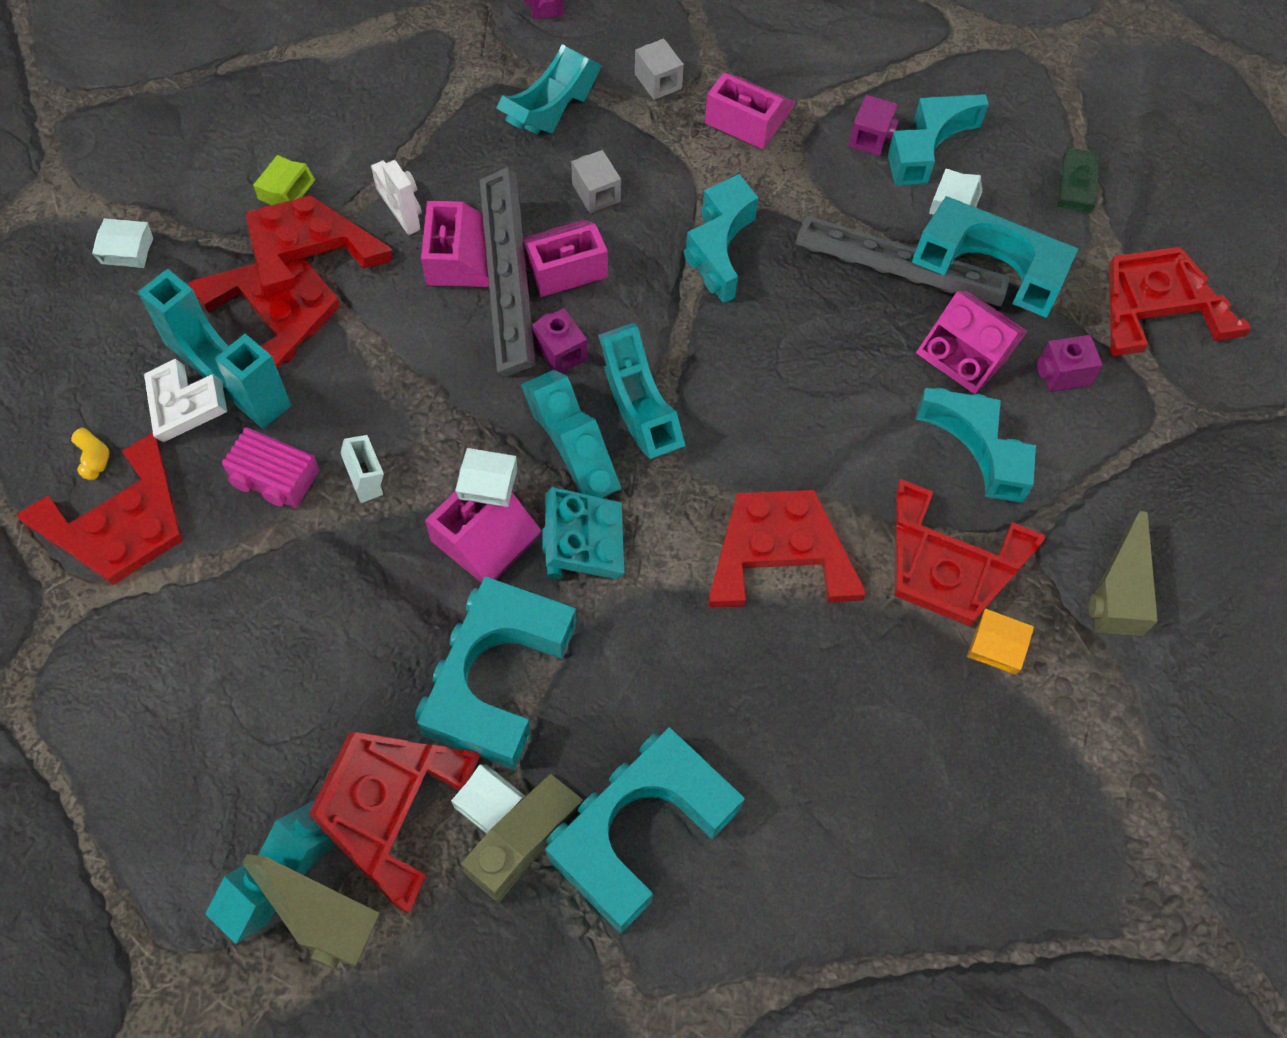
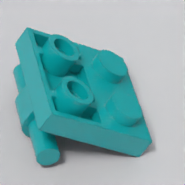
(582, 535)

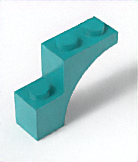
(545, 101)
(935, 121)
(725, 212)
(974, 420)
(572, 432)
(239, 903)

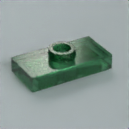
(1079, 180)

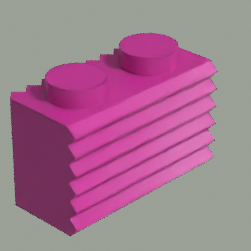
(270, 468)

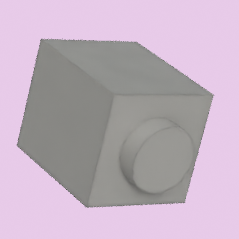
(658, 69)
(596, 181)

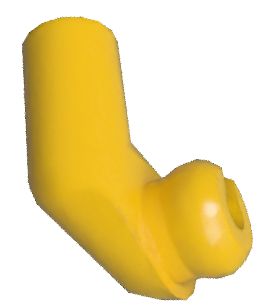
(94, 454)

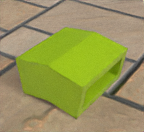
(283, 181)

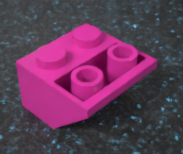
(746, 109)
(454, 245)
(566, 257)
(970, 341)
(482, 535)

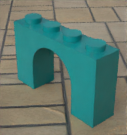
(966, 229)
(244, 367)
(494, 617)
(663, 771)

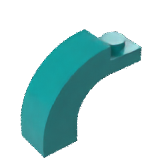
(643, 409)

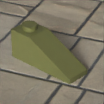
(1126, 593)
(519, 837)
(314, 913)

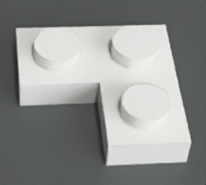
(397, 191)
(176, 405)

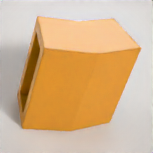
(1000, 641)

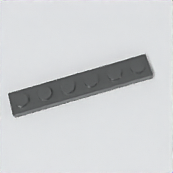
(896, 258)
(507, 272)

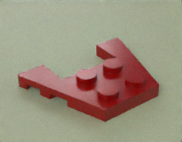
(302, 230)
(1162, 285)
(288, 314)
(122, 530)
(781, 532)
(947, 572)
(370, 797)

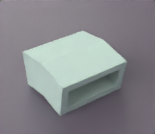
(958, 186)
(123, 243)
(356, 451)
(487, 477)
(486, 798)

